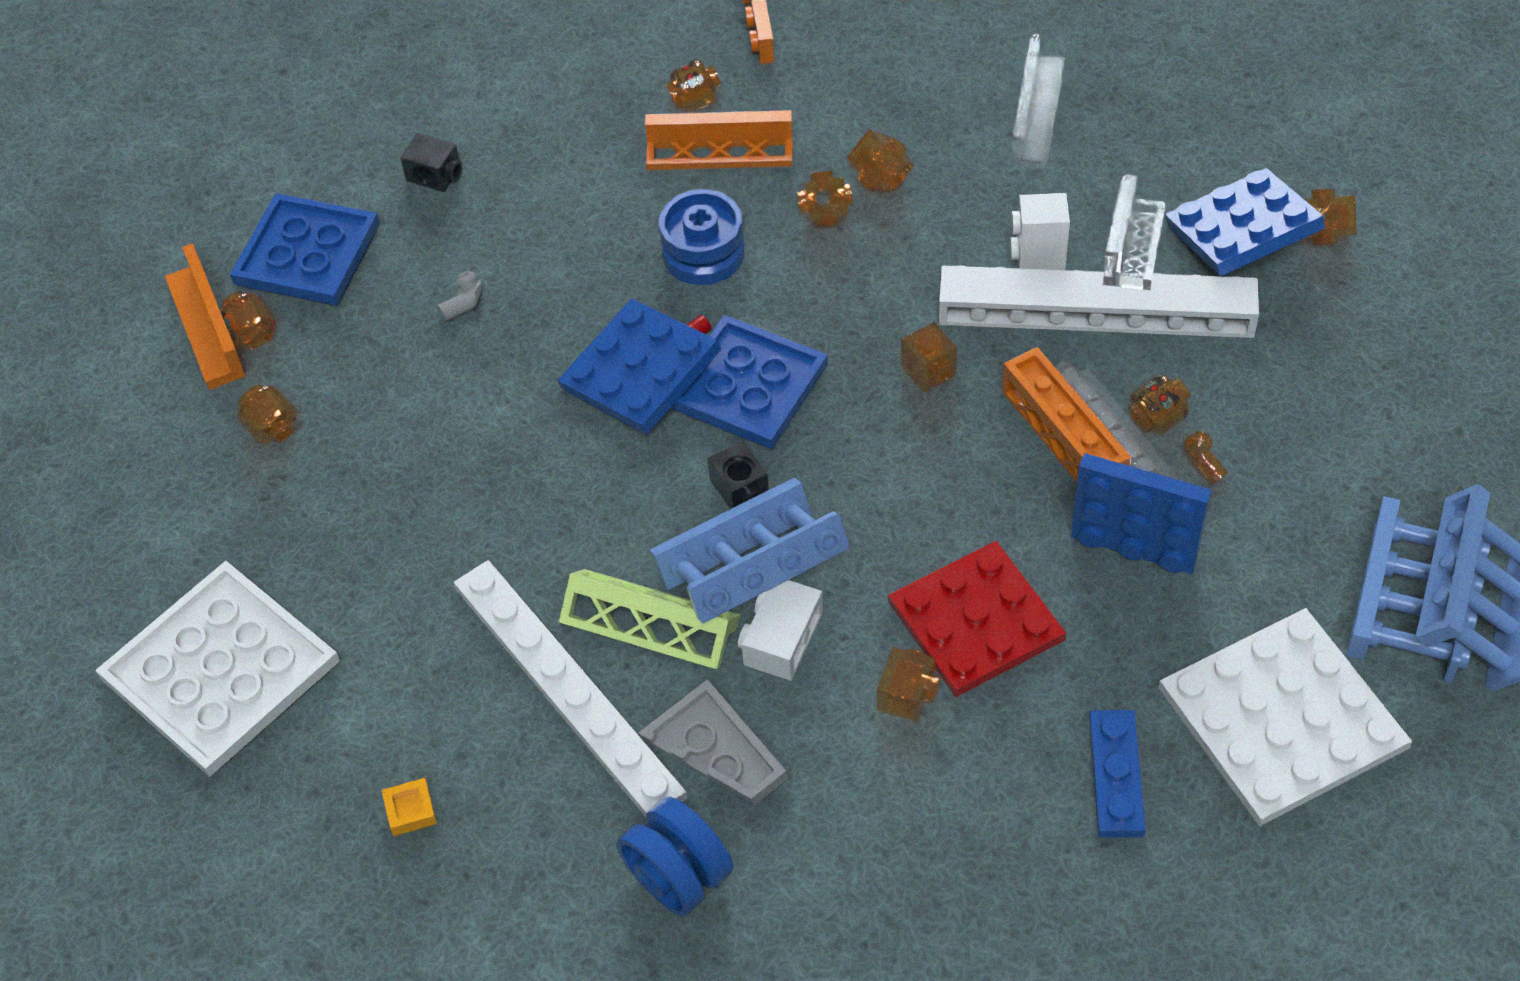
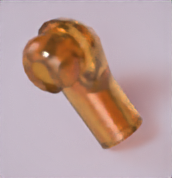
(1198, 450)

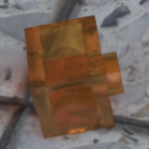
(928, 357)
(907, 684)

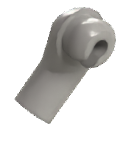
(466, 297)

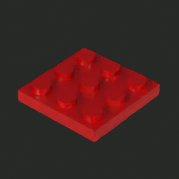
(976, 618)

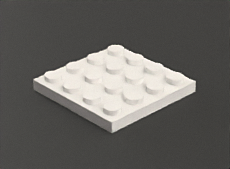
(217, 667)
(1284, 716)

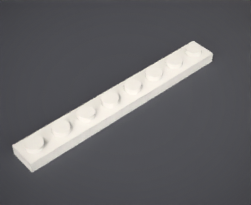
(568, 688)

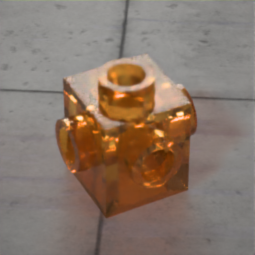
(880, 161)
(839, 198)
(1339, 214)

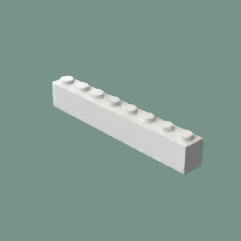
(1083, 303)

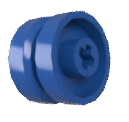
(701, 237)
(675, 856)

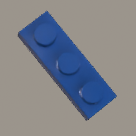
(1116, 773)

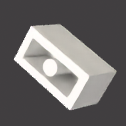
(1041, 231)
(781, 628)

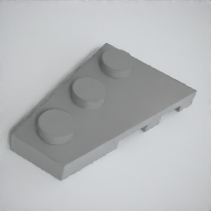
(717, 744)

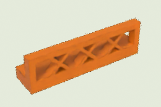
(720, 133)
(204, 323)
(1057, 412)

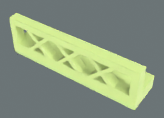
(649, 601)

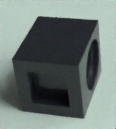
(431, 162)
(730, 467)

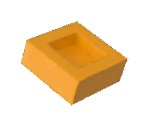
(409, 807)

